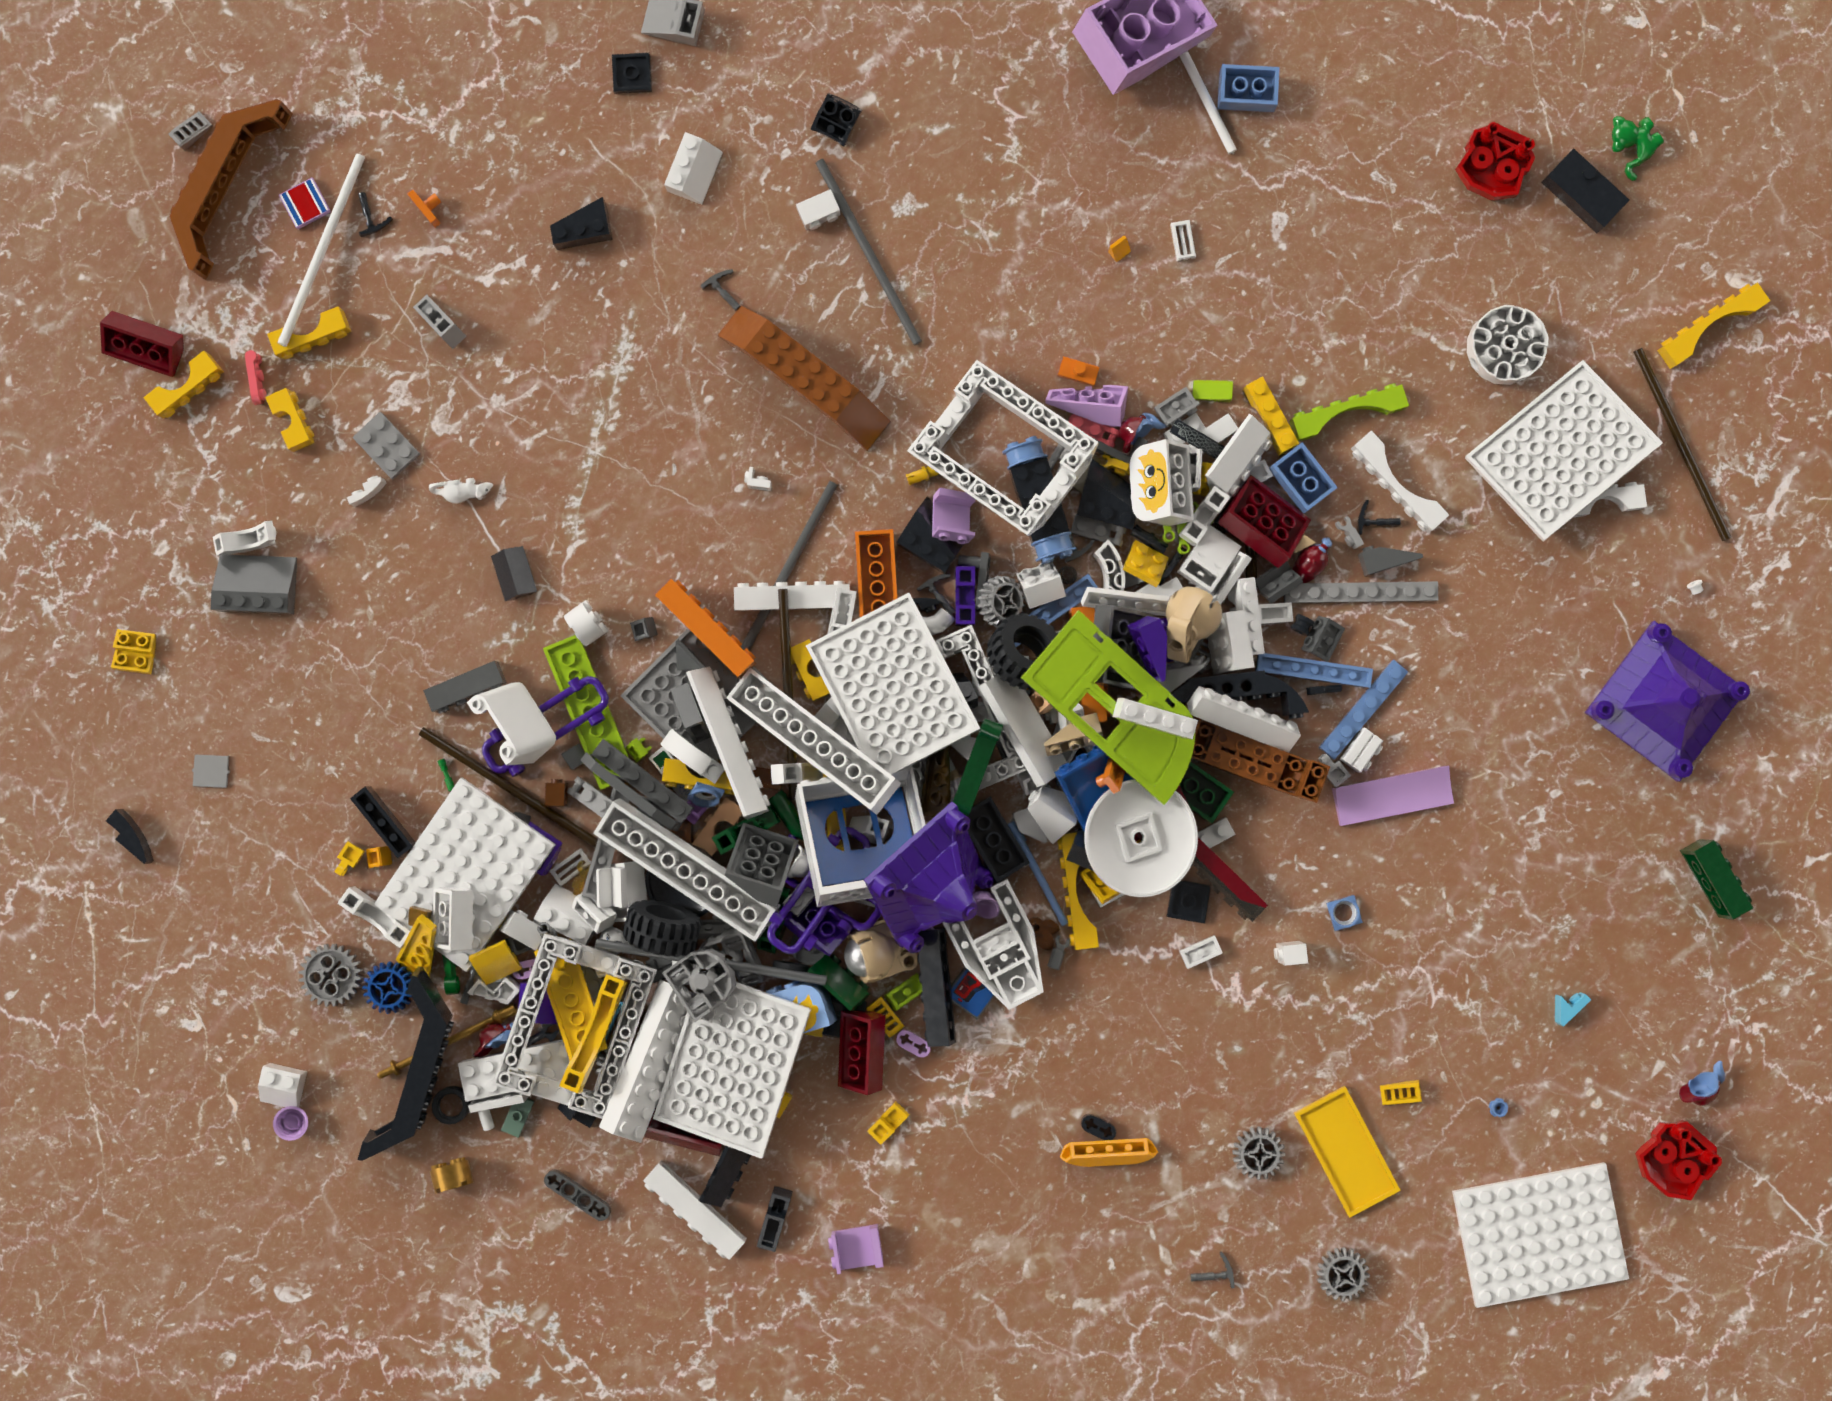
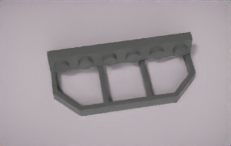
(642, 781)

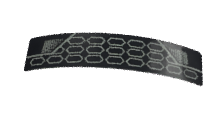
(1196, 439)

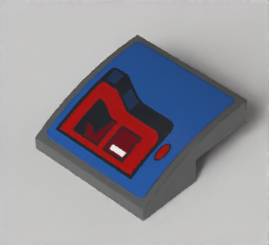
(970, 993)

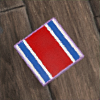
(305, 203)

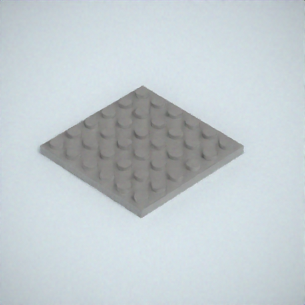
(652, 695)

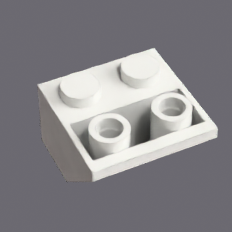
(1041, 584)

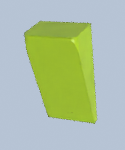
(1212, 390)
(904, 992)

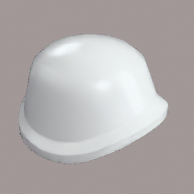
(800, 865)

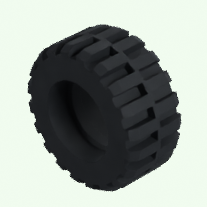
(1003, 654)
(662, 928)

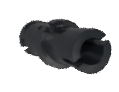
(1149, 539)

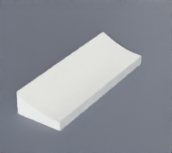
(1022, 728)

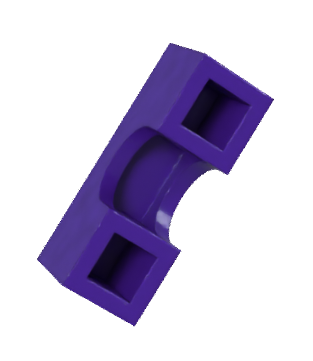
(965, 595)

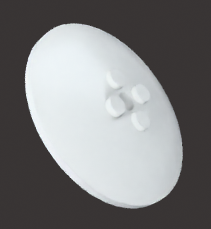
(1160, 857)

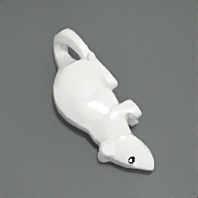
(458, 492)

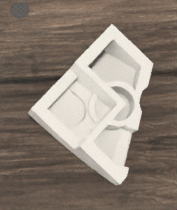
(502, 990)

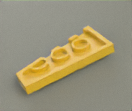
(419, 946)

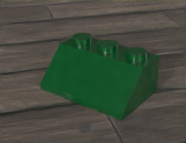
(841, 982)

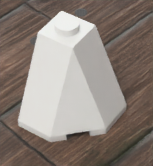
(1052, 812)

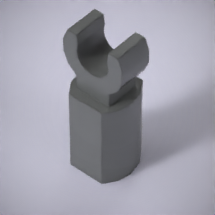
(1058, 954)

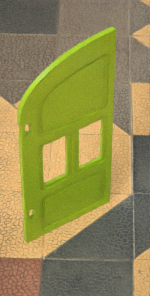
(1070, 670)

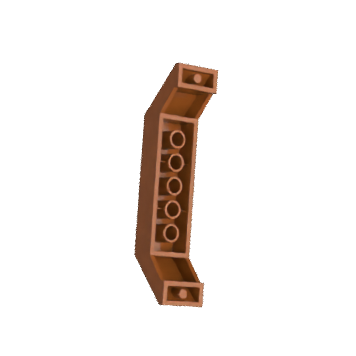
(215, 173)
(805, 375)

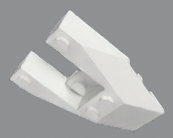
(1004, 957)

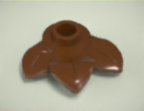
(1044, 933)

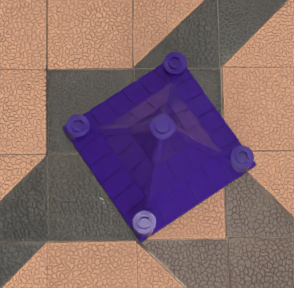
(1666, 701)
(929, 879)

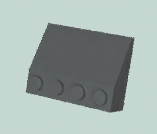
(254, 584)
(1113, 623)
(761, 863)

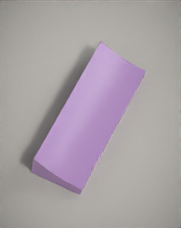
(1393, 795)

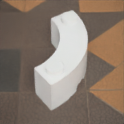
(1111, 567)

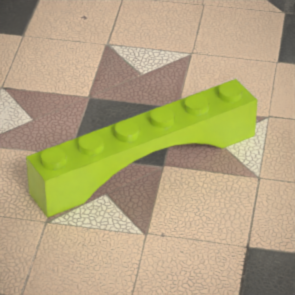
(1384, 401)

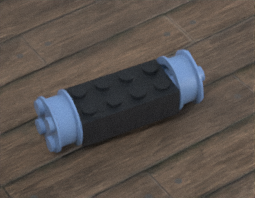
(1030, 476)

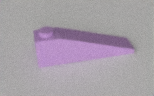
(1099, 405)

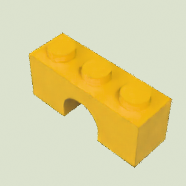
(298, 433)
(815, 686)

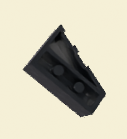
(583, 226)

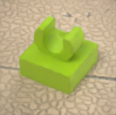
(637, 750)

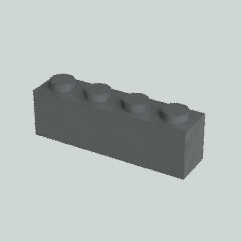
(464, 687)

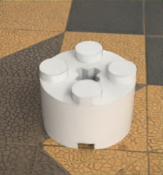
(585, 623)

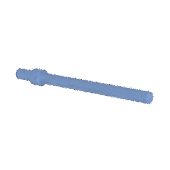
(1038, 874)

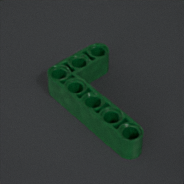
(976, 765)

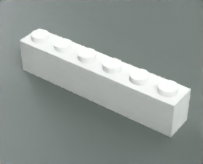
(799, 596)
(1243, 719)
(700, 1216)

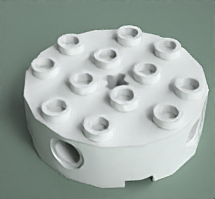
(1526, 343)

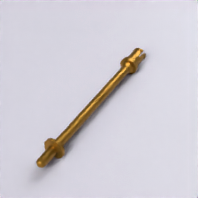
(498, 1017)

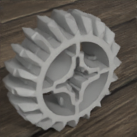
(994, 604)
(1250, 1152)
(1339, 1280)

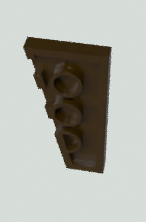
(936, 783)

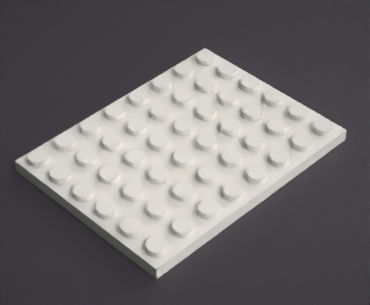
(1563, 450)
(893, 686)
(470, 847)
(733, 1069)
(1540, 1235)

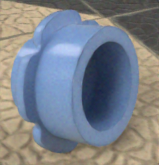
(1503, 1107)

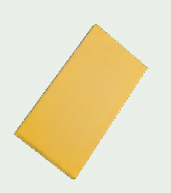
(1347, 1151)

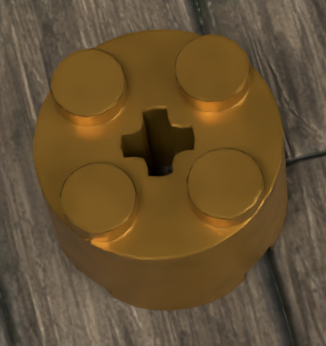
(451, 1176)

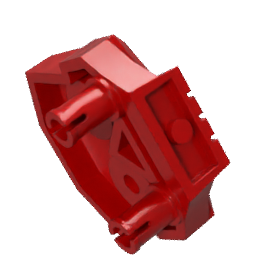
(1489, 176)
(1667, 1170)

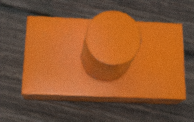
(426, 206)
(1078, 371)
(1111, 777)

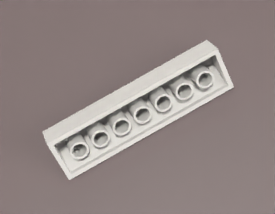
(727, 742)

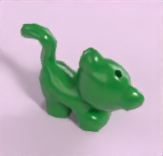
(1627, 134)

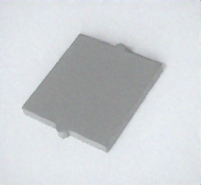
(211, 771)

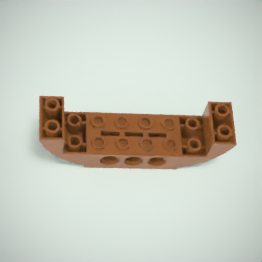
(1258, 762)

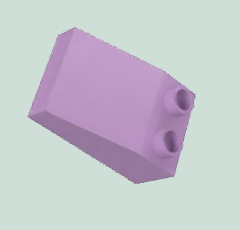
(1140, 36)

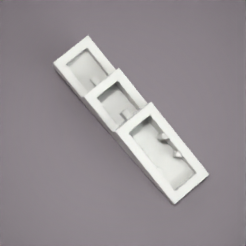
(842, 609)

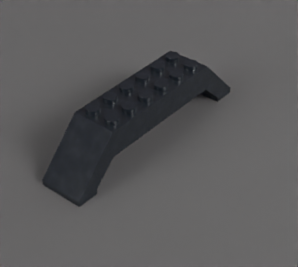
(422, 1070)

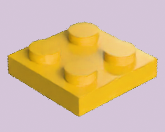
(1145, 563)

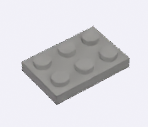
(386, 445)

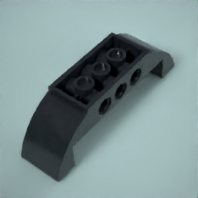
(1257, 685)

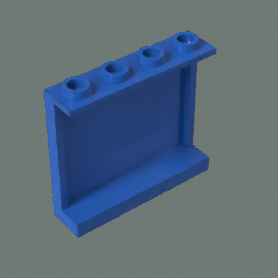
(1080, 784)

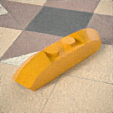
(1109, 1152)

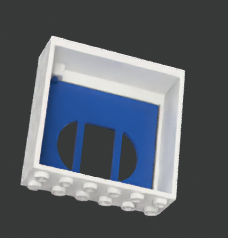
(841, 874)

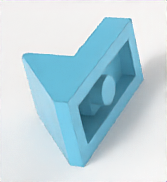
(1566, 1011)

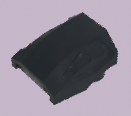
(836, 118)

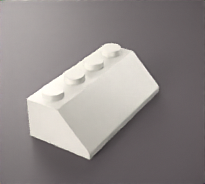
(1239, 456)

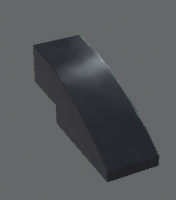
(130, 835)
(774, 1218)

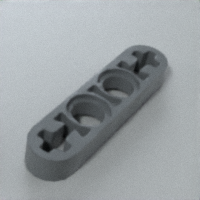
(579, 1192)

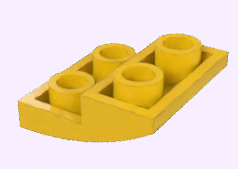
(134, 651)
(495, 962)

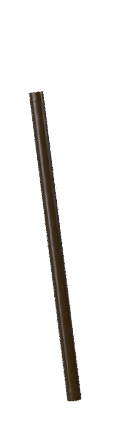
(1682, 444)
(786, 668)
(508, 787)

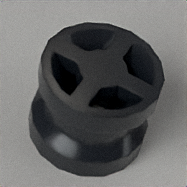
(1302, 625)

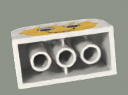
(1162, 483)

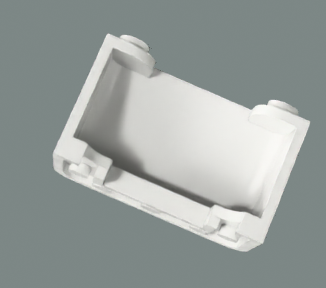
(519, 720)

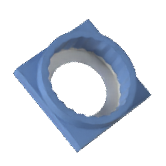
(705, 801)
(1355, 918)

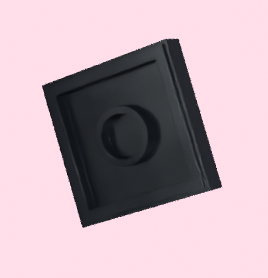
(631, 73)
(1189, 901)

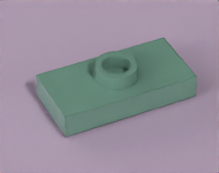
(517, 1118)

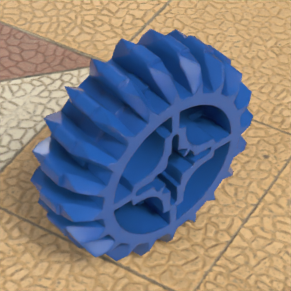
(373, 983)

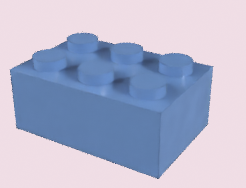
(1248, 88)
(1302, 478)

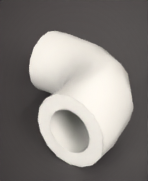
(939, 621)

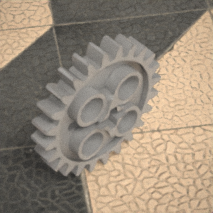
(343, 985)

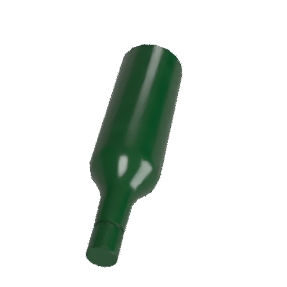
(787, 813)

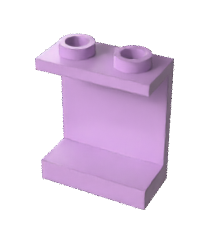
(952, 516)
(856, 1248)

